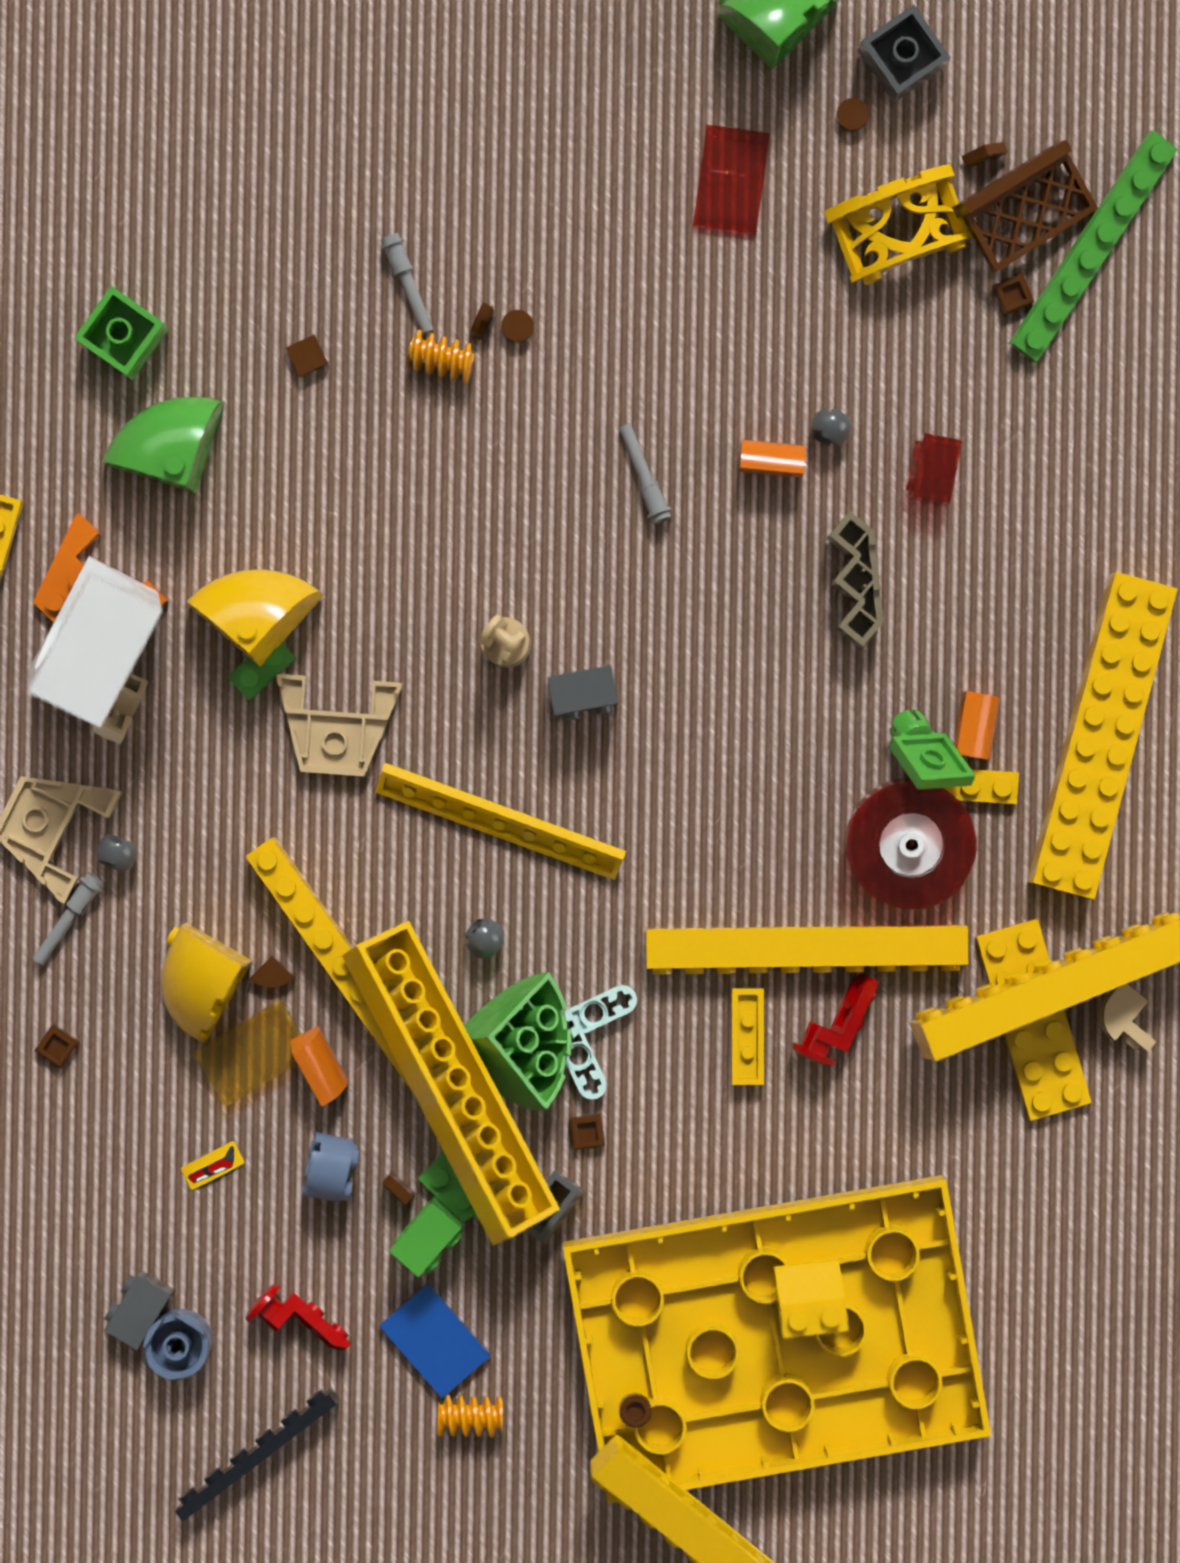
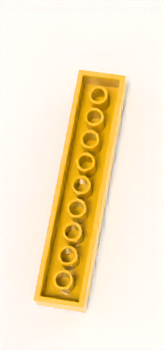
(1102, 735)
(1048, 988)
(450, 1082)

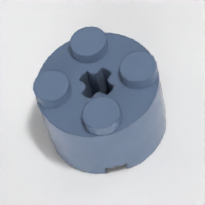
(329, 1167)
(161, 1338)

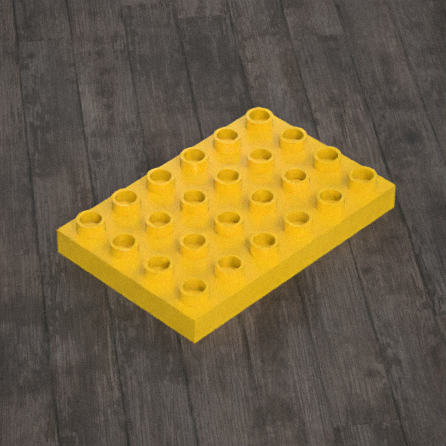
(697, 1331)

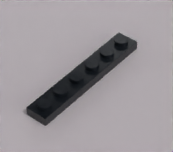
(244, 1461)

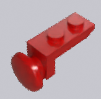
(844, 1027)
(275, 1314)

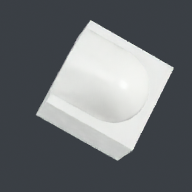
(94, 642)

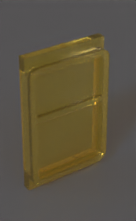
(249, 1053)

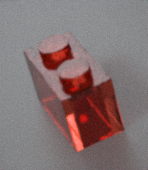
(934, 469)

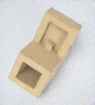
(122, 710)
(1116, 1016)

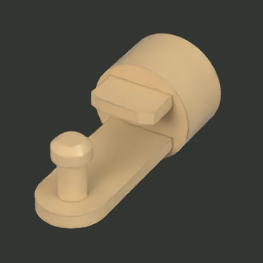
(505, 642)

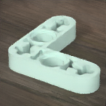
(583, 1026)

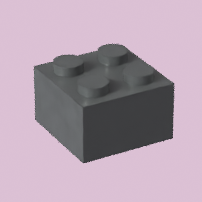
(903, 53)
(583, 692)

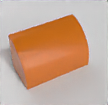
(772, 458)
(976, 725)
(319, 1065)

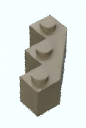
(858, 579)

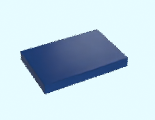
(435, 1340)

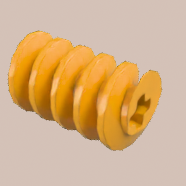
(441, 356)
(470, 1416)

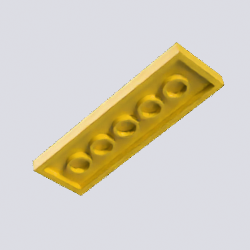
(1043, 1049)

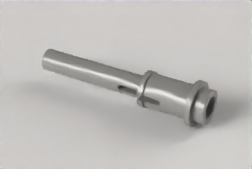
(401, 267)
(650, 489)
(76, 905)

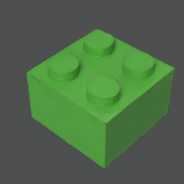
(121, 333)
(426, 1237)

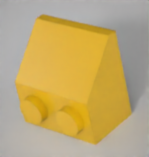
(810, 1298)

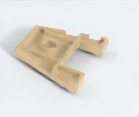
(336, 740)
(37, 820)

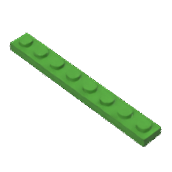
(1093, 246)

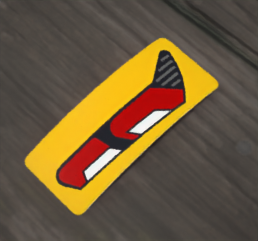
(212, 1165)

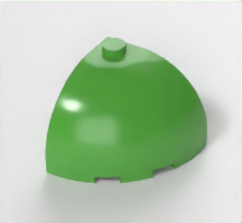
(773, 26)
(168, 441)
(524, 1041)

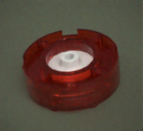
(918, 874)

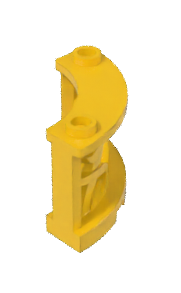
(928, 185)

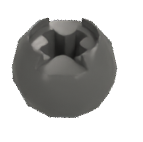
(830, 427)
(116, 853)
(484, 938)

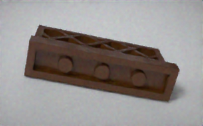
(1007, 186)

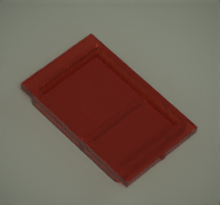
(731, 179)

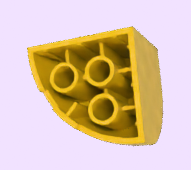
(255, 608)
(199, 980)

